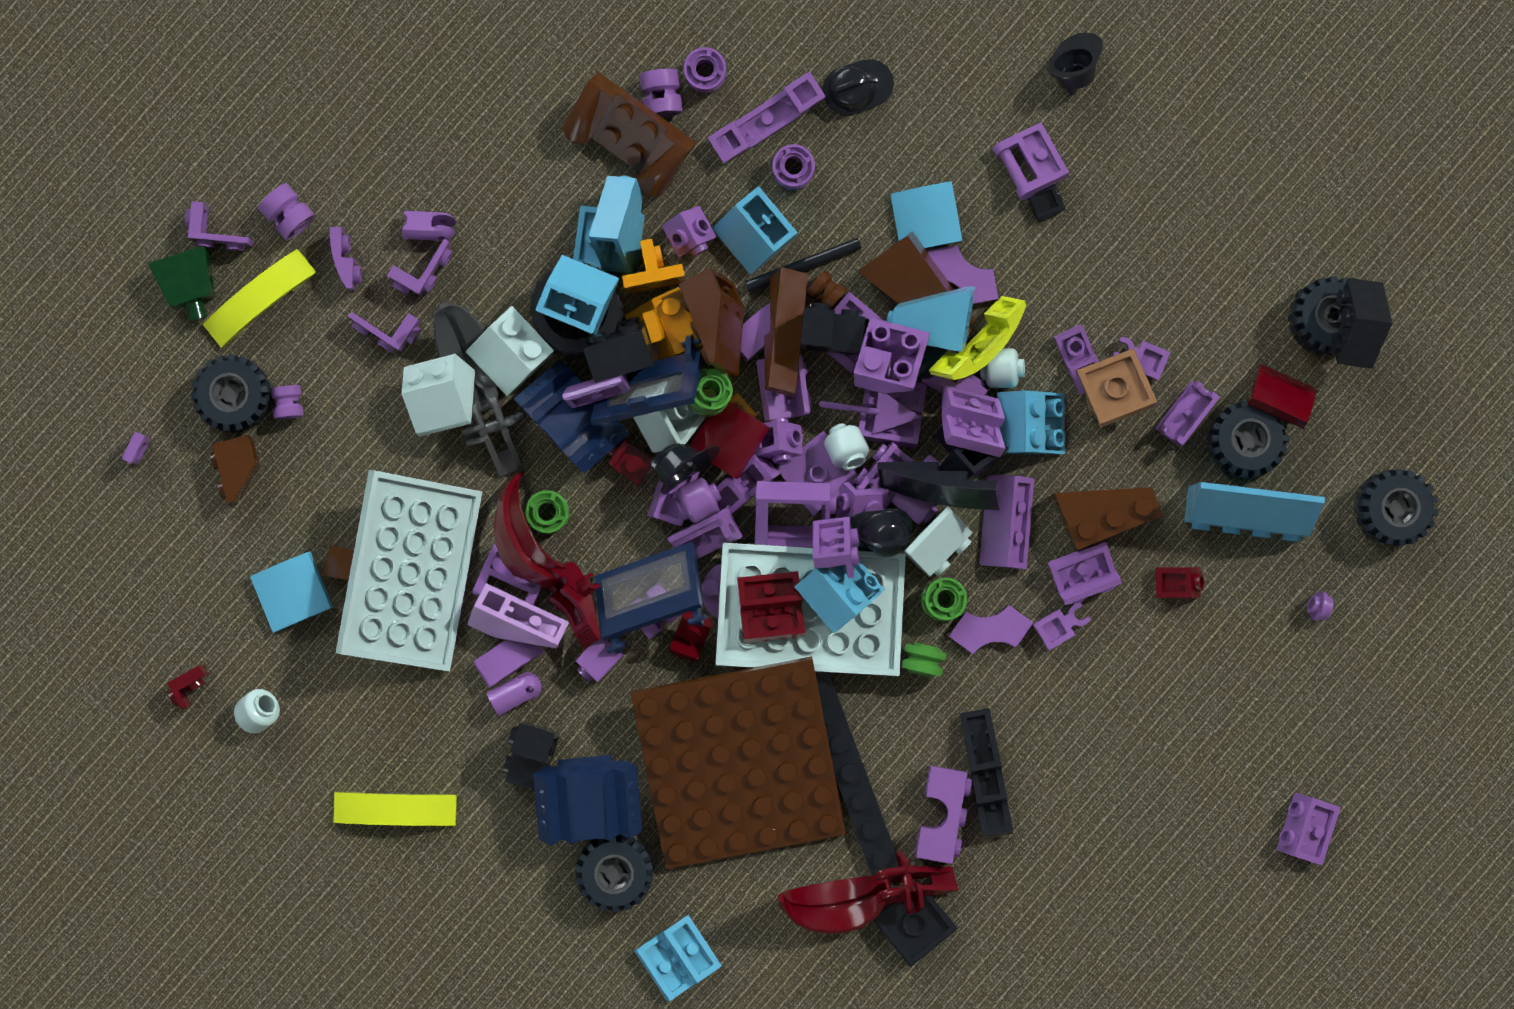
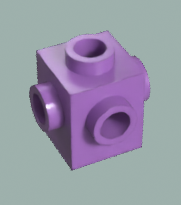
(689, 232)
(781, 441)

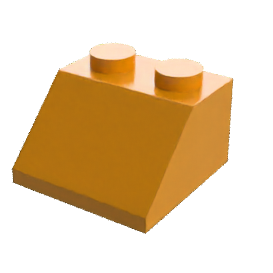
(674, 321)

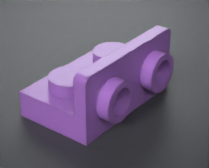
(835, 544)
(1308, 828)

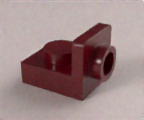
(630, 462)
(1179, 582)
(690, 638)
(191, 680)

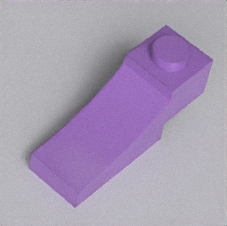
(738, 492)

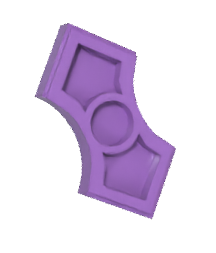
(962, 274)
(1006, 627)

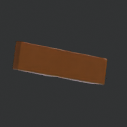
(786, 323)

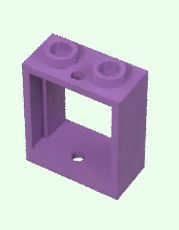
(793, 494)

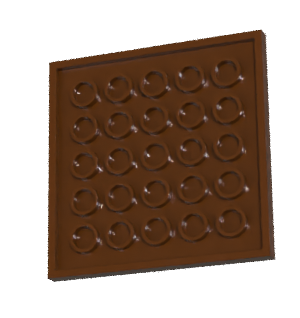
(738, 762)

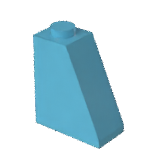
(617, 224)
(941, 314)

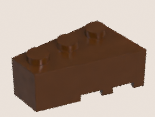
(1104, 513)

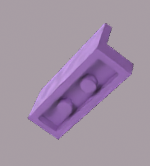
(1008, 529)

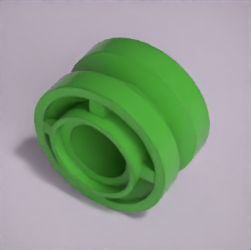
(720, 384)
(533, 508)
(957, 595)
(923, 660)

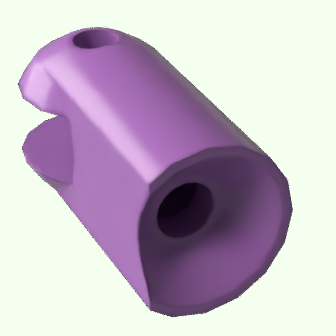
(428, 226)
(514, 692)

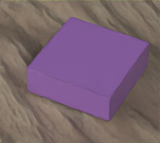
(136, 448)

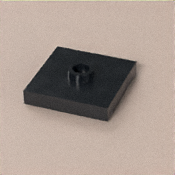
(915, 933)

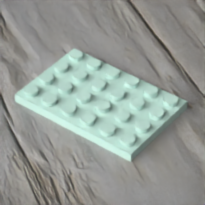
(408, 571)
(862, 646)

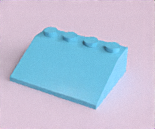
(1252, 510)

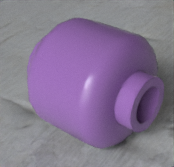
(697, 500)

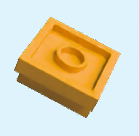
(654, 276)

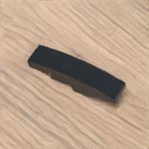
(947, 488)
(986, 773)

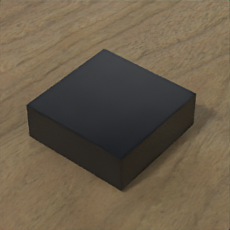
(1046, 203)

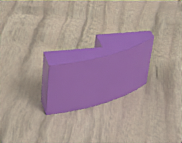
(346, 267)
(754, 333)
(1075, 352)
(968, 383)
(505, 660)

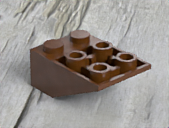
(716, 318)

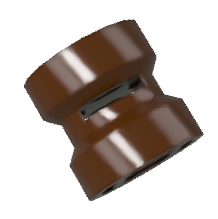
(831, 295)

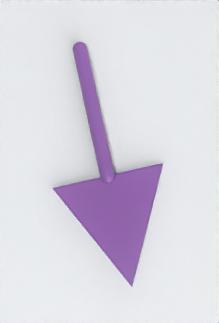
(887, 413)

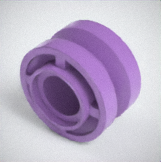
(705, 56)
(797, 153)

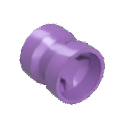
(286, 402)

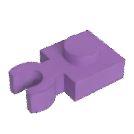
(1150, 356)
(1057, 627)

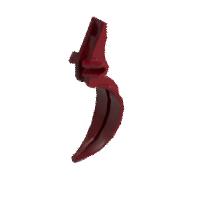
(529, 562)
(856, 901)

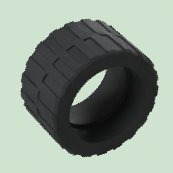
(561, 343)

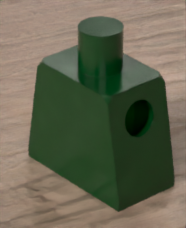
(186, 280)

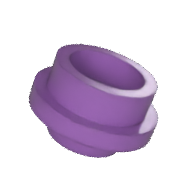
(1320, 606)

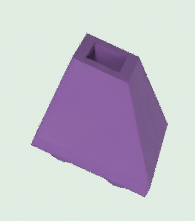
(890, 357)

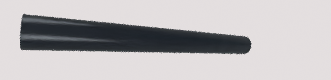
(807, 262)

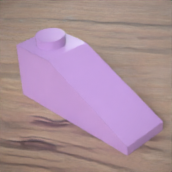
(515, 619)

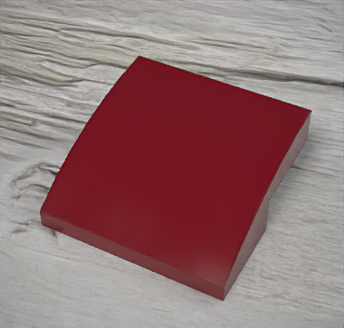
(1282, 396)
(736, 436)
(770, 607)

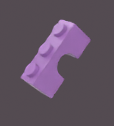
(941, 841)

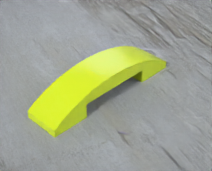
(258, 297)
(1001, 324)
(395, 809)

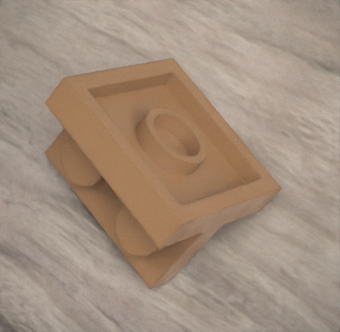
(1116, 388)

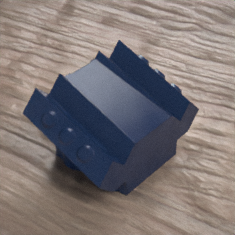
(565, 425)
(587, 800)

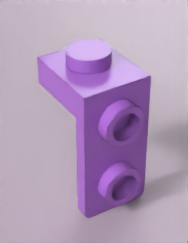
(196, 220)
(404, 282)
(407, 332)

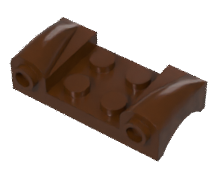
(629, 132)

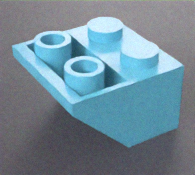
(755, 231)
(577, 294)
(1033, 422)
(837, 596)

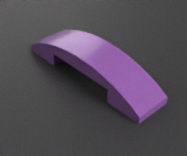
(767, 118)

